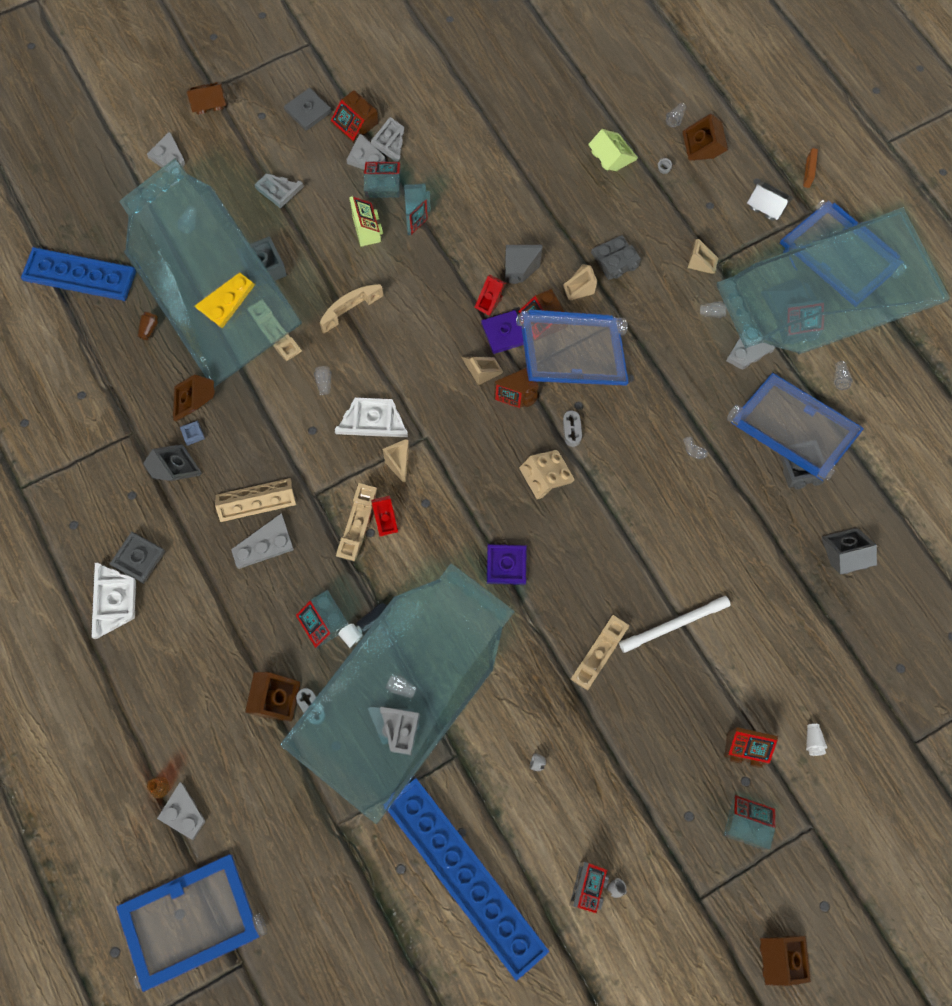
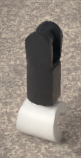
(352, 634)

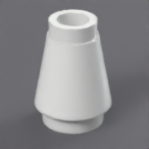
(815, 741)

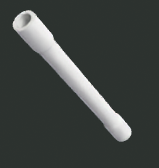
(636, 640)

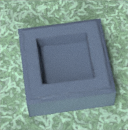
(192, 433)

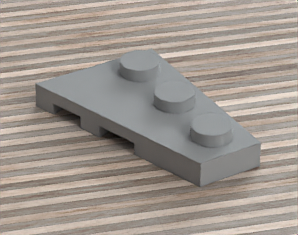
(263, 544)

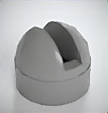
(667, 164)
(537, 762)
(617, 883)

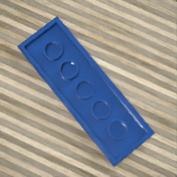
(78, 274)

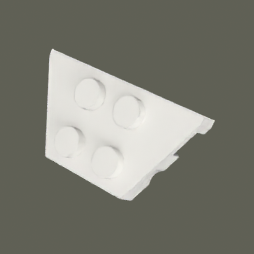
(372, 418)
(111, 600)

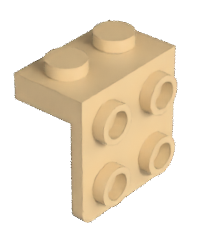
(546, 472)

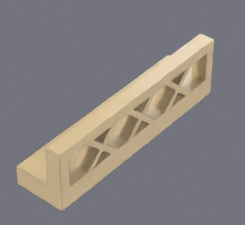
(255, 501)

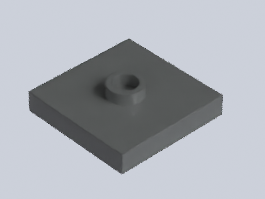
(307, 109)
(137, 557)

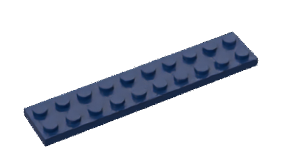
(467, 880)

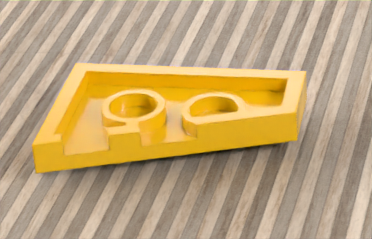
(226, 299)

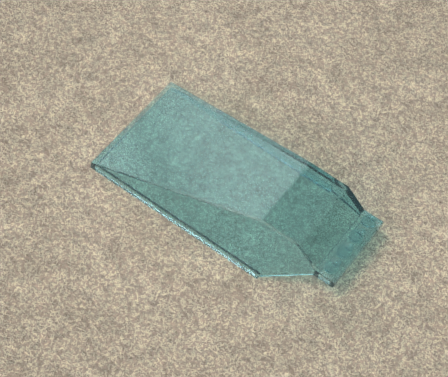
(186, 250)
(834, 285)
(437, 640)

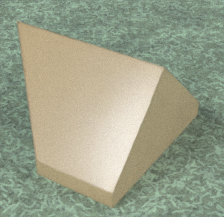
(702, 258)
(581, 283)
(482, 368)
(397, 458)

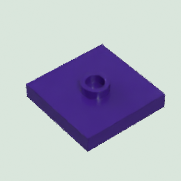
(503, 332)
(506, 564)

